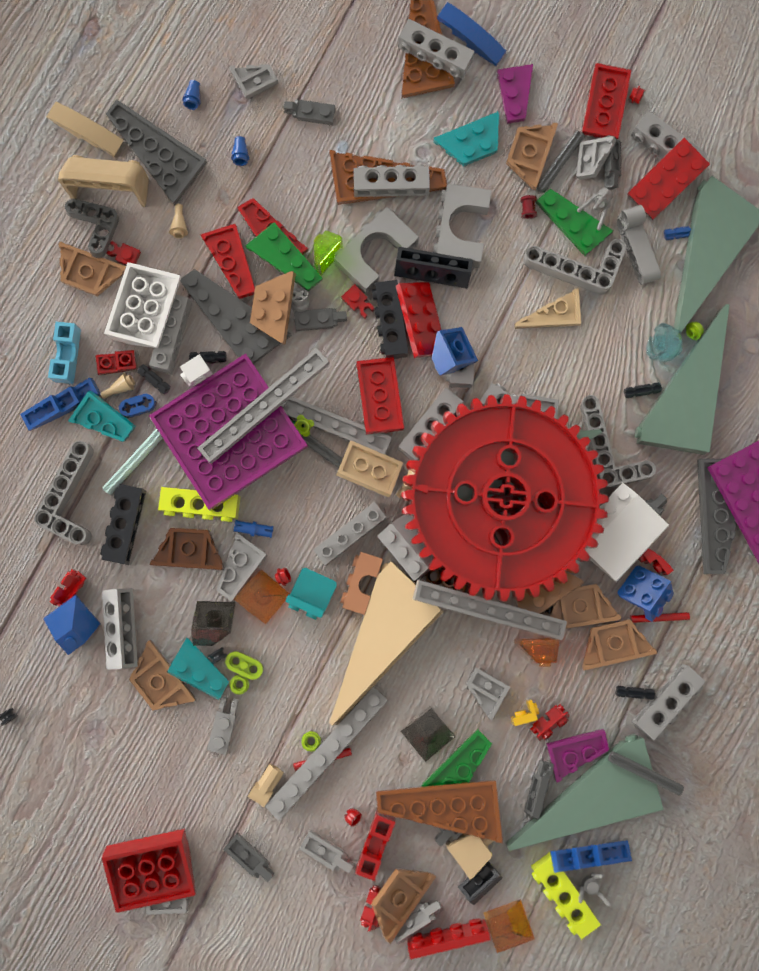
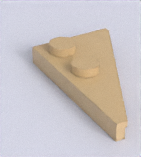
(562, 312)

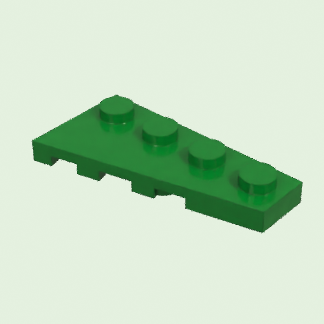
(576, 226)
(281, 253)

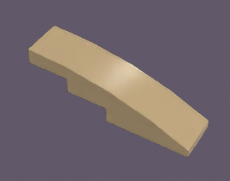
(84, 128)

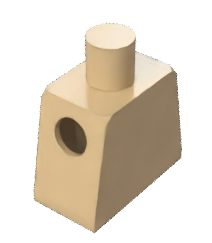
(470, 853)

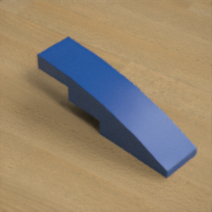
(471, 33)
(58, 405)
(591, 856)

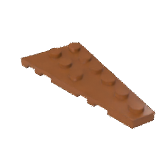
(419, 75)
(343, 175)
(457, 807)

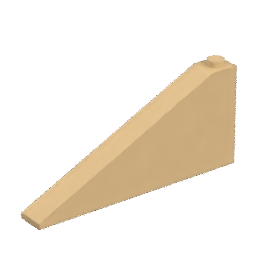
(387, 632)

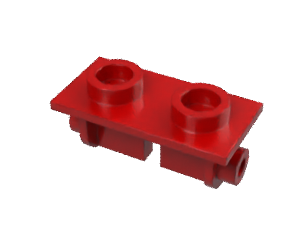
(73, 581)
(546, 728)
(368, 916)

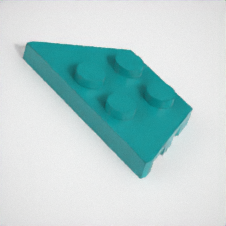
(472, 140)

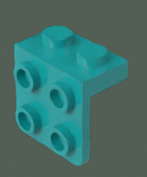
(311, 593)

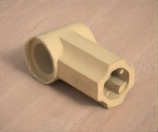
(264, 788)

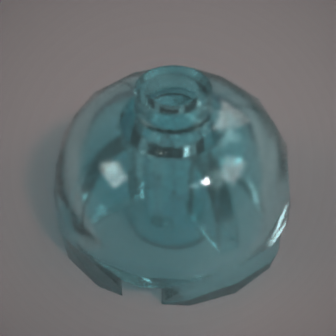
(665, 343)

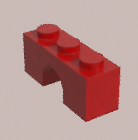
(374, 845)

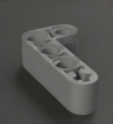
(637, 244)

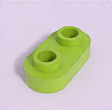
(244, 665)

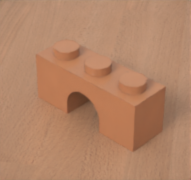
(364, 566)

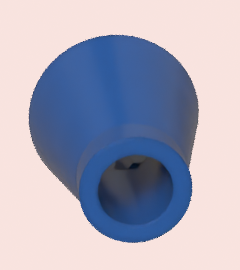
(191, 98)
(240, 153)

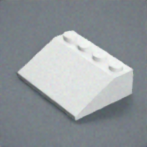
(142, 306)
(627, 532)

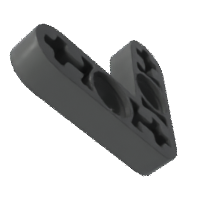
(101, 222)

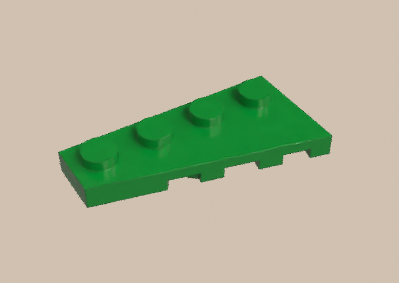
(462, 762)

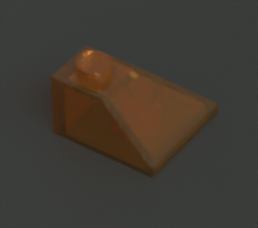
(262, 596)
(540, 650)
(508, 926)

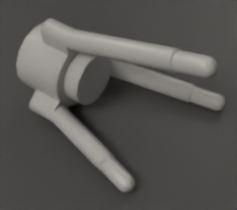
(601, 200)
(592, 887)

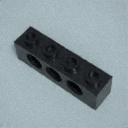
(433, 267)
(382, 291)
(127, 535)

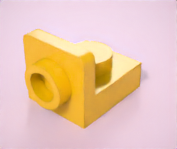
(522, 717)

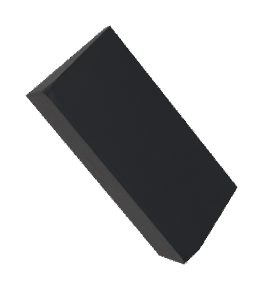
(480, 883)

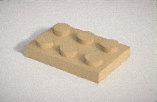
(369, 469)

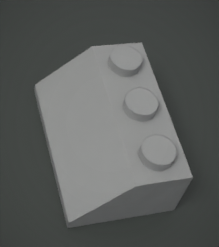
(398, 542)

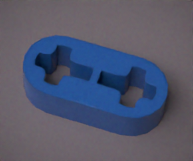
(135, 401)

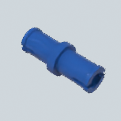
(253, 528)

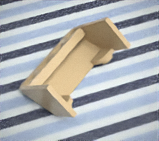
(104, 175)

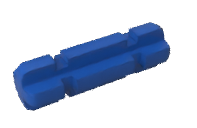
(677, 233)

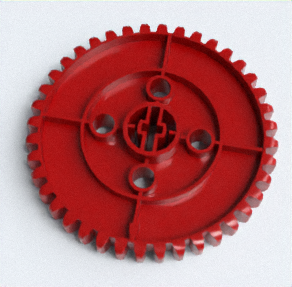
(462, 532)

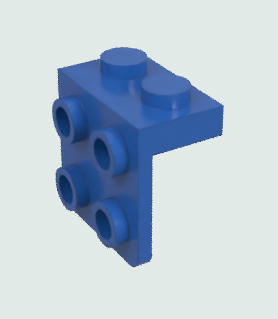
(647, 591)

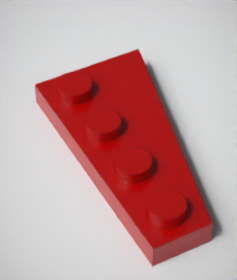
(259, 219)
(230, 256)

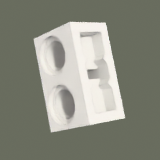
(195, 371)

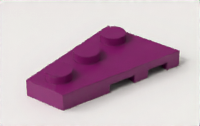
(514, 90)
(576, 751)

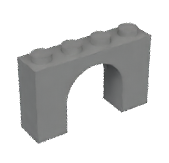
(459, 200)
(384, 226)

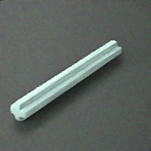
(132, 462)

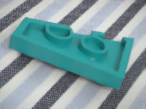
(100, 416)
(196, 670)

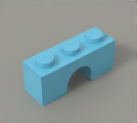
(67, 339)

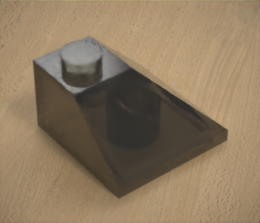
(212, 622)
(427, 733)

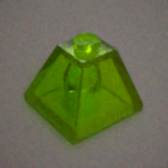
(324, 250)

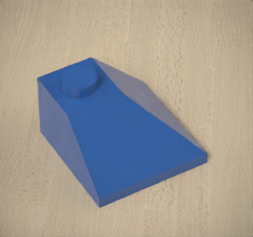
(452, 351)
(71, 624)

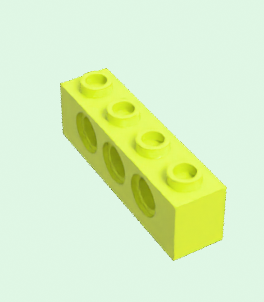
(169, 497)
(585, 921)

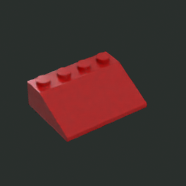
(149, 870)

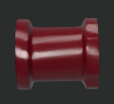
(528, 207)

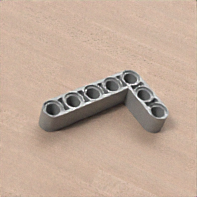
(577, 268)
(605, 450)
(64, 495)

